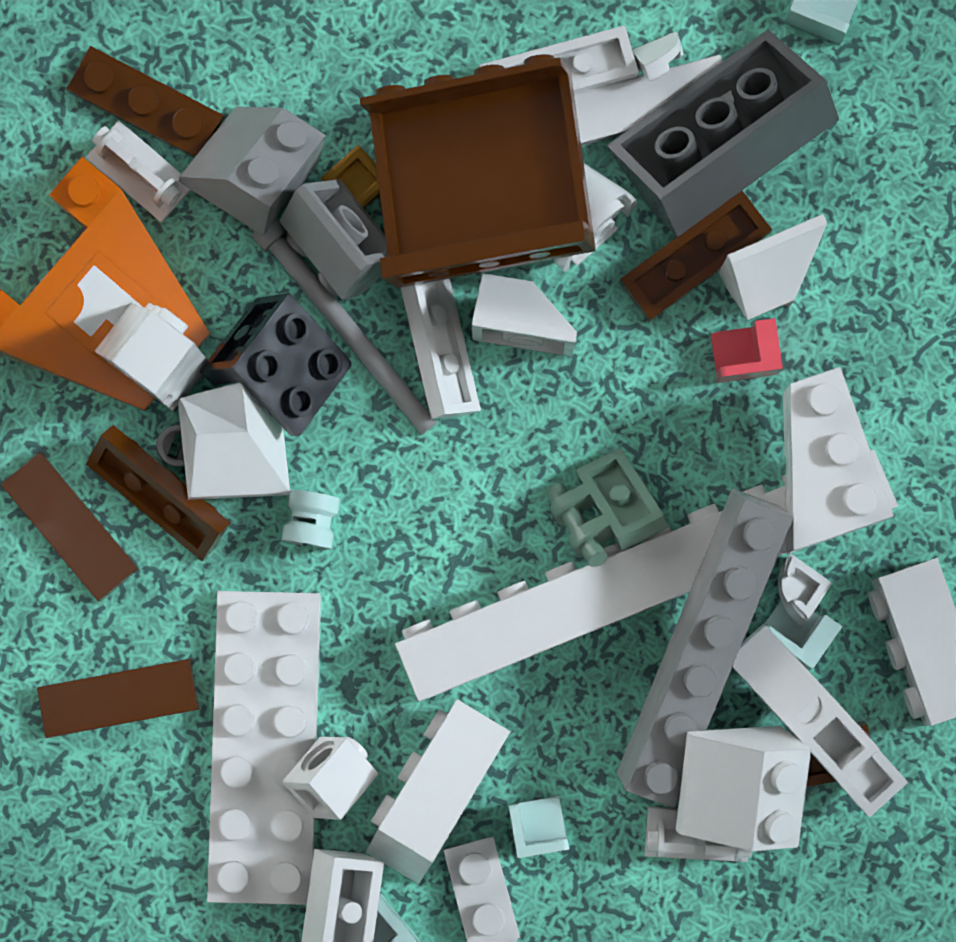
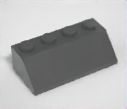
(709, 149)

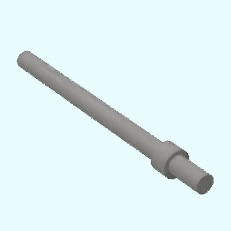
(345, 326)

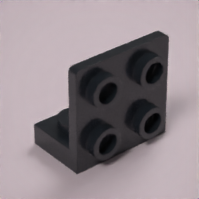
(280, 360)

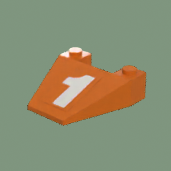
(91, 290)

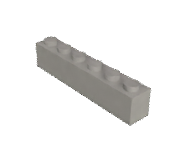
(704, 644)

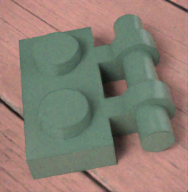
(620, 499)

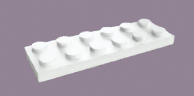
(260, 732)

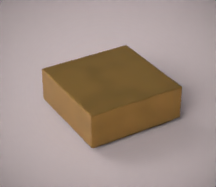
(358, 175)

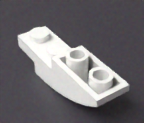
(817, 720)

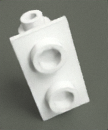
(137, 170)
(665, 841)

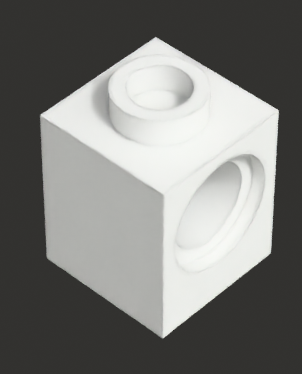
(331, 777)

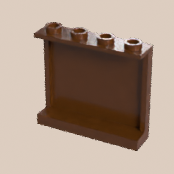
(480, 171)

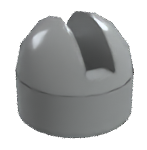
(164, 443)

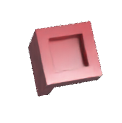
(747, 352)

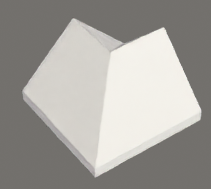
(772, 269)
(520, 317)
(231, 446)

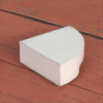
(654, 56)
(800, 589)

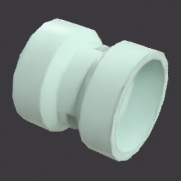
(315, 508)

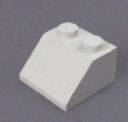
(744, 787)

